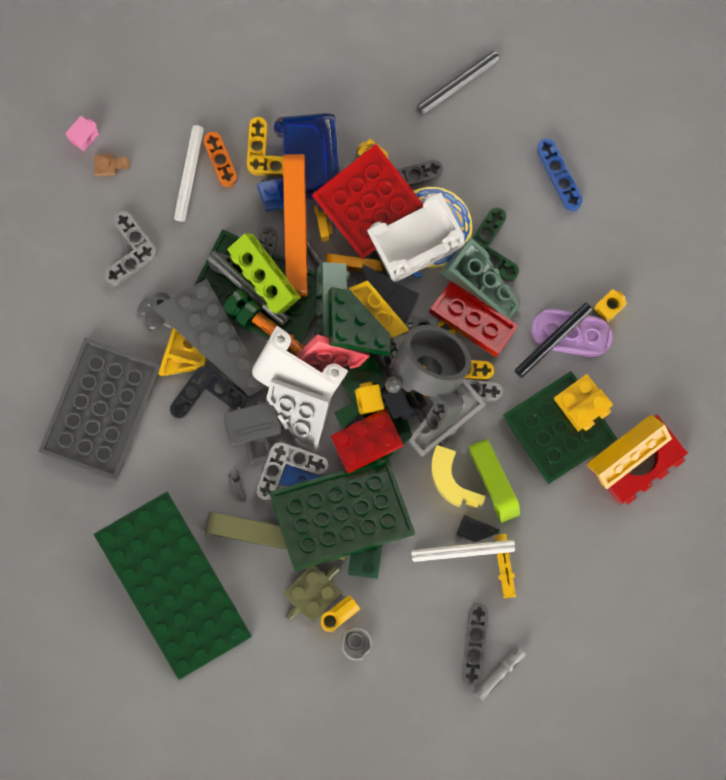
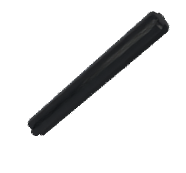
(553, 340)

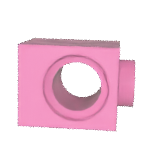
(82, 133)

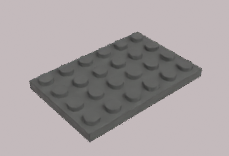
(100, 409)

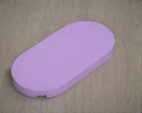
(588, 339)

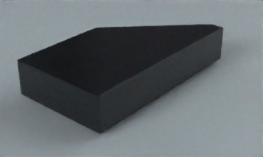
(381, 283)
(475, 530)

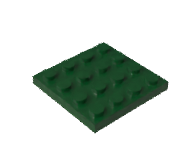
(550, 435)

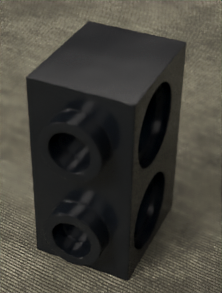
(405, 403)

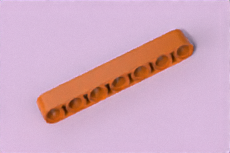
(295, 222)

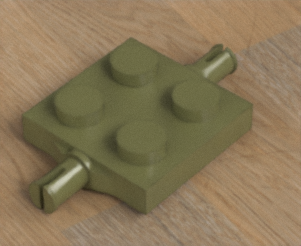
(312, 593)

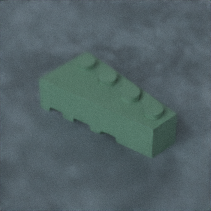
(328, 276)

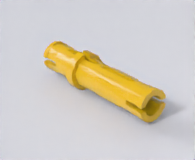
(506, 575)

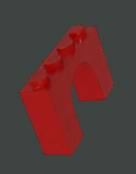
(668, 455)

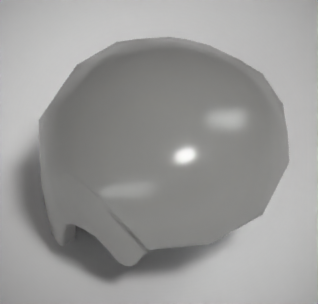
(355, 643)

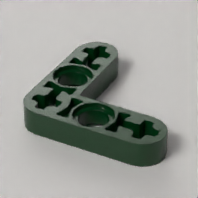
(485, 243)

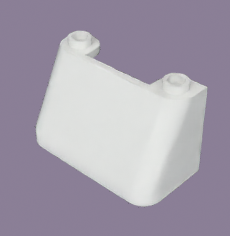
(417, 238)
(284, 366)

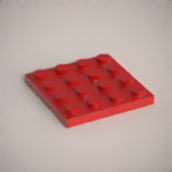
(366, 194)

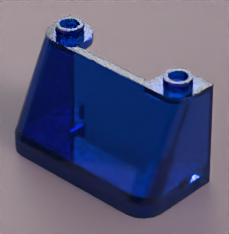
(315, 138)

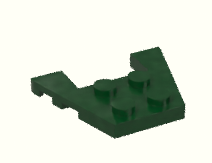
(366, 372)

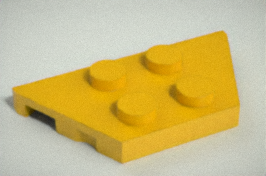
(180, 356)

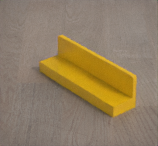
(629, 451)

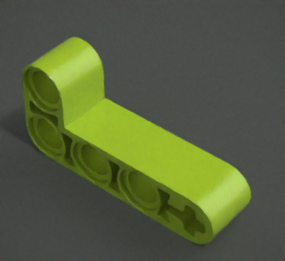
(495, 480)

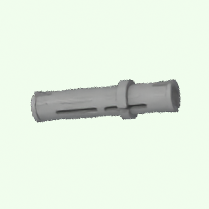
(495, 678)

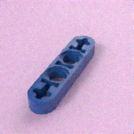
(563, 173)

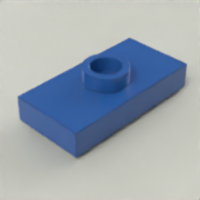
(294, 475)

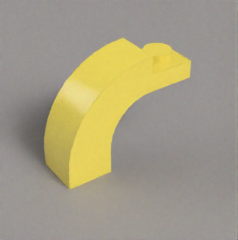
(444, 481)

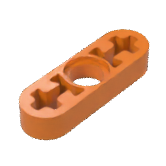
(220, 174)

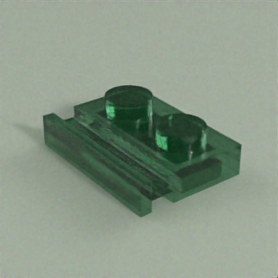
(365, 563)

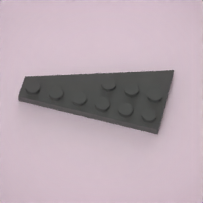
(208, 329)

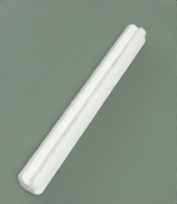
(188, 173)
(463, 550)

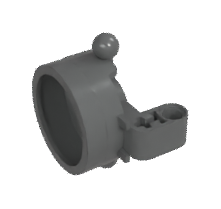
(444, 356)

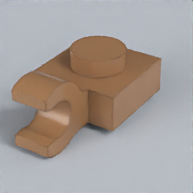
(107, 164)

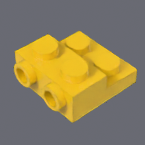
(583, 403)

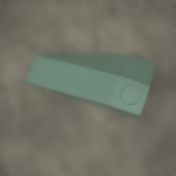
(476, 274)

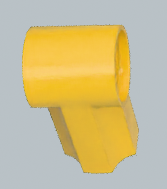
(341, 613)

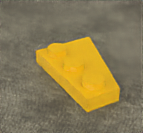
(379, 308)

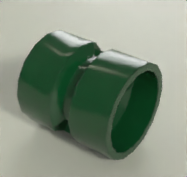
(247, 312)

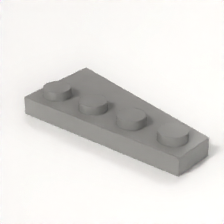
(426, 439)

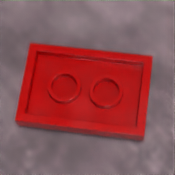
(367, 440)

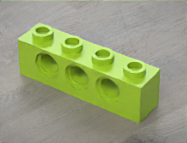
(286, 294)

